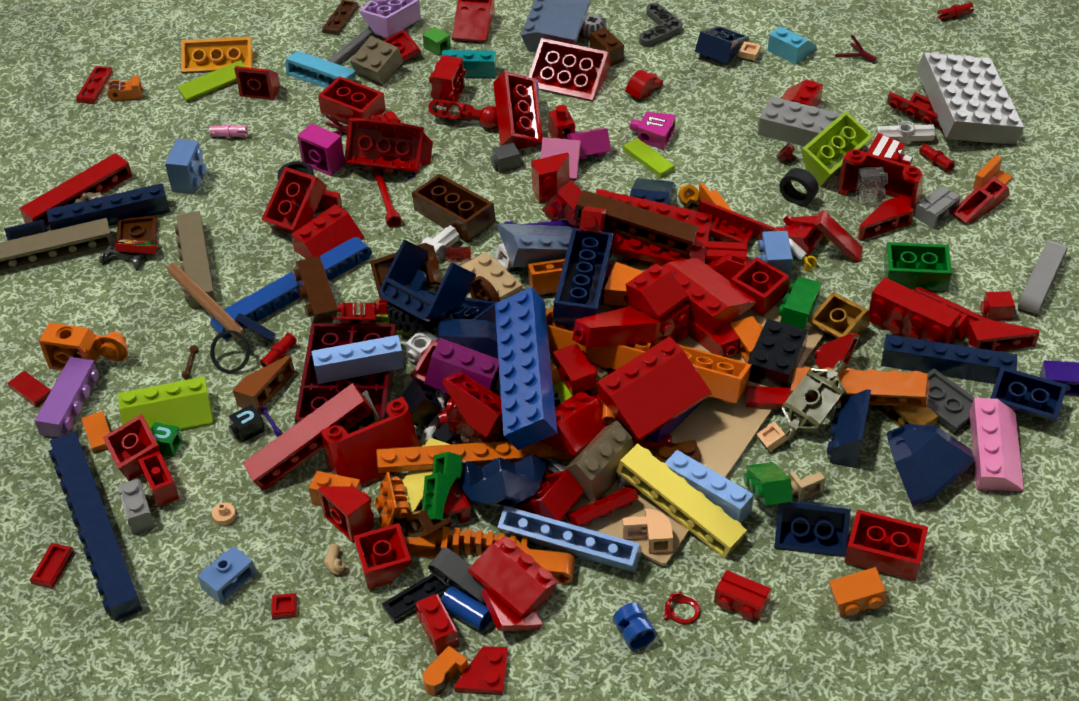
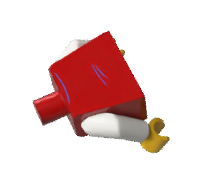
(803, 240)

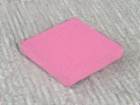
(556, 146)

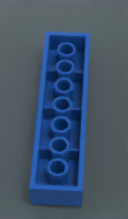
(525, 369)

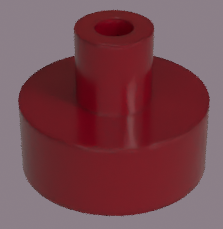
(786, 153)

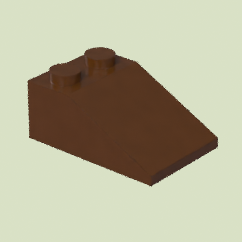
(430, 266)

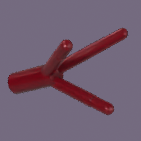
(868, 56)
(342, 129)

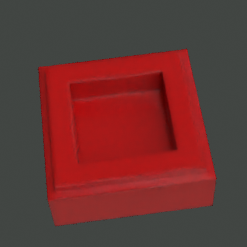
(284, 606)

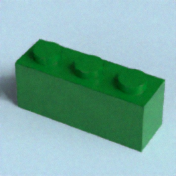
(799, 302)
(768, 483)

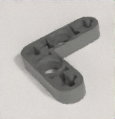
(670, 27)

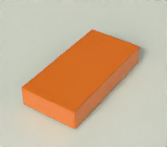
(96, 429)

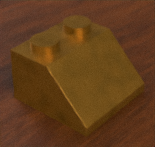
(840, 316)

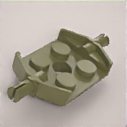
(808, 416)

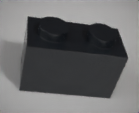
(421, 403)

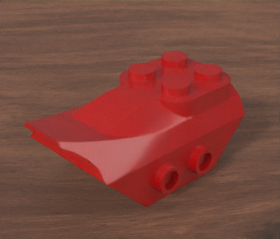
(387, 145)

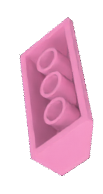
(995, 446)

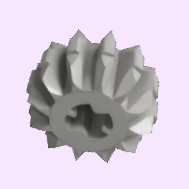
(591, 24)

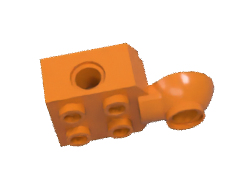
(66, 341)

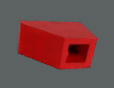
(729, 265)

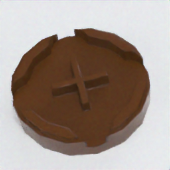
(484, 290)

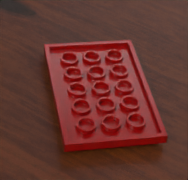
(640, 250)

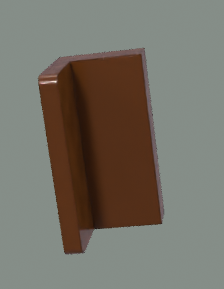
(420, 524)

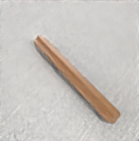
(204, 299)

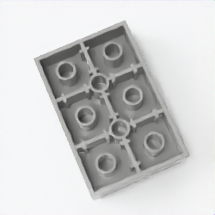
(969, 98)

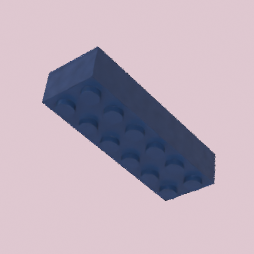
(582, 276)

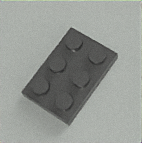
(948, 401)

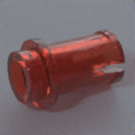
(458, 253)

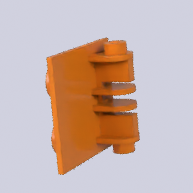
(391, 500)

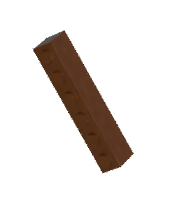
(641, 223)

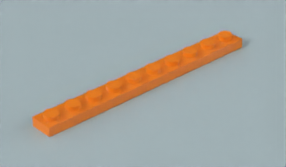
(478, 453)

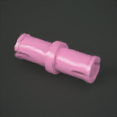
(228, 131)

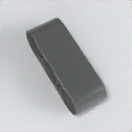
(453, 572)

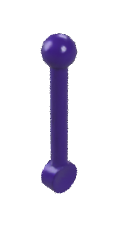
(277, 431)

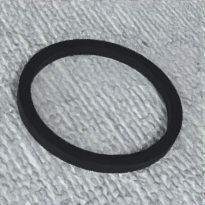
(212, 354)

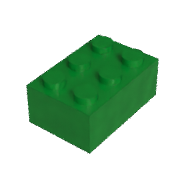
(918, 265)

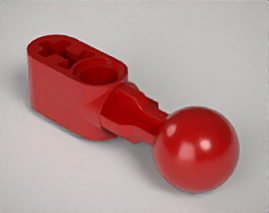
(486, 116)

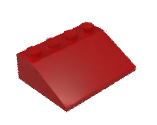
(570, 69)
(711, 296)
(653, 388)

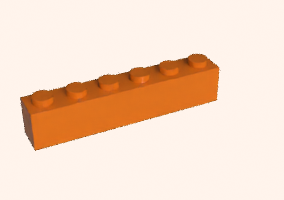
(886, 387)

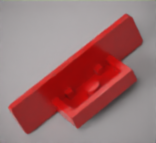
(917, 107)
(731, 225)

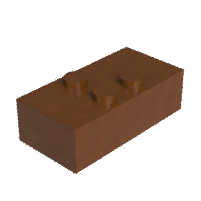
(454, 205)

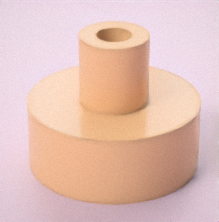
(223, 514)

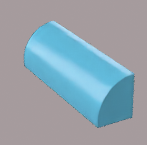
(316, 69)

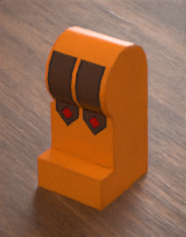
(125, 89)
(443, 670)

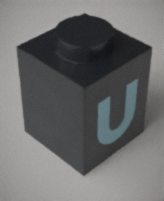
(246, 423)

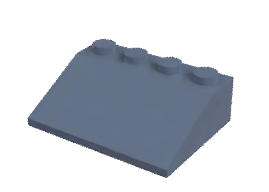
(554, 21)
(534, 243)

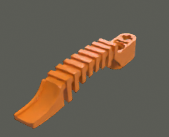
(558, 563)

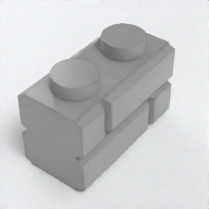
(936, 206)
(136, 506)

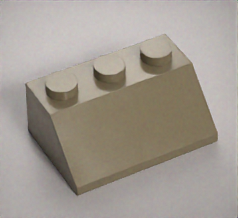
(598, 462)

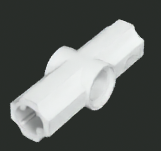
(907, 132)
(442, 240)

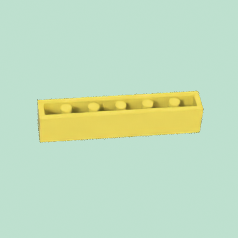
(681, 500)

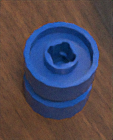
(634, 626)

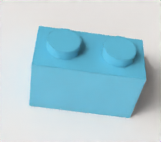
(789, 45)

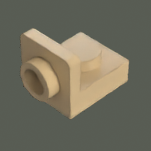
(808, 486)

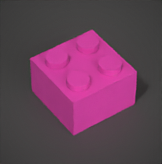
(321, 149)

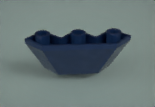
(927, 459)
(502, 481)

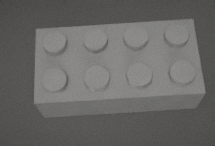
(793, 121)

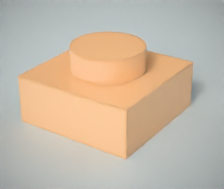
(749, 51)
(772, 436)

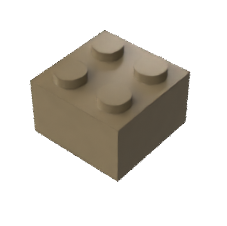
(376, 60)

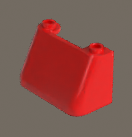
(902, 178)
(355, 453)

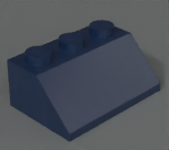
(1029, 393)
(849, 429)
(812, 527)

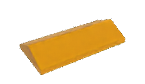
(215, 53)

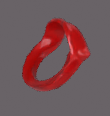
(682, 599)

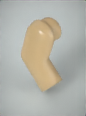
(331, 560)

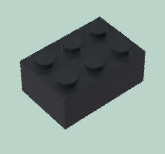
(777, 354)

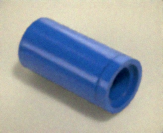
(466, 608)

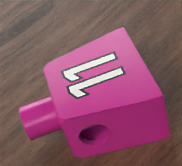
(655, 128)

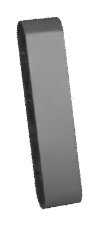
(1042, 277)

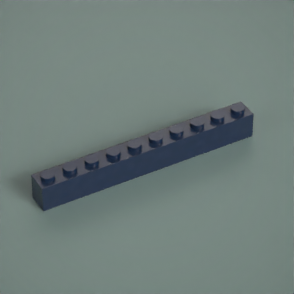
(95, 527)

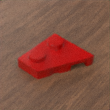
(485, 672)

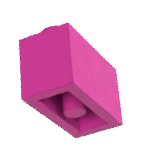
(592, 142)

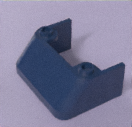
(406, 281)

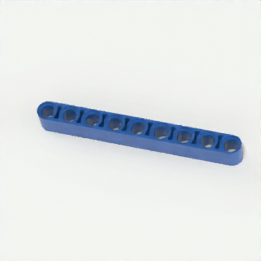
(285, 289)

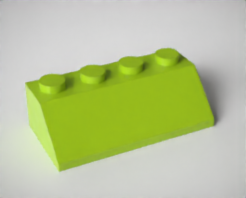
(826, 151)
(174, 404)

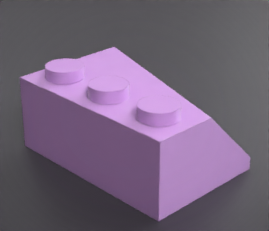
(390, 16)

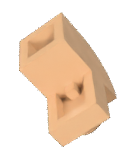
(654, 527)

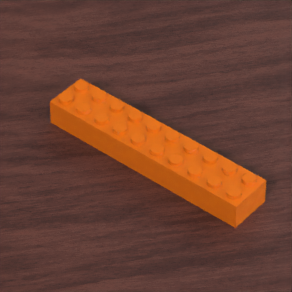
(723, 375)

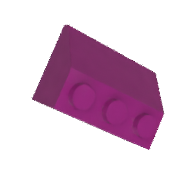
(454, 358)

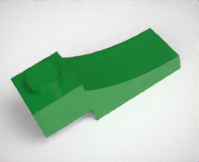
(446, 469)

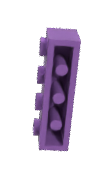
(67, 397)

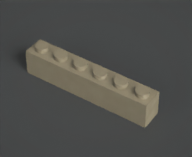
(55, 245)
(194, 254)

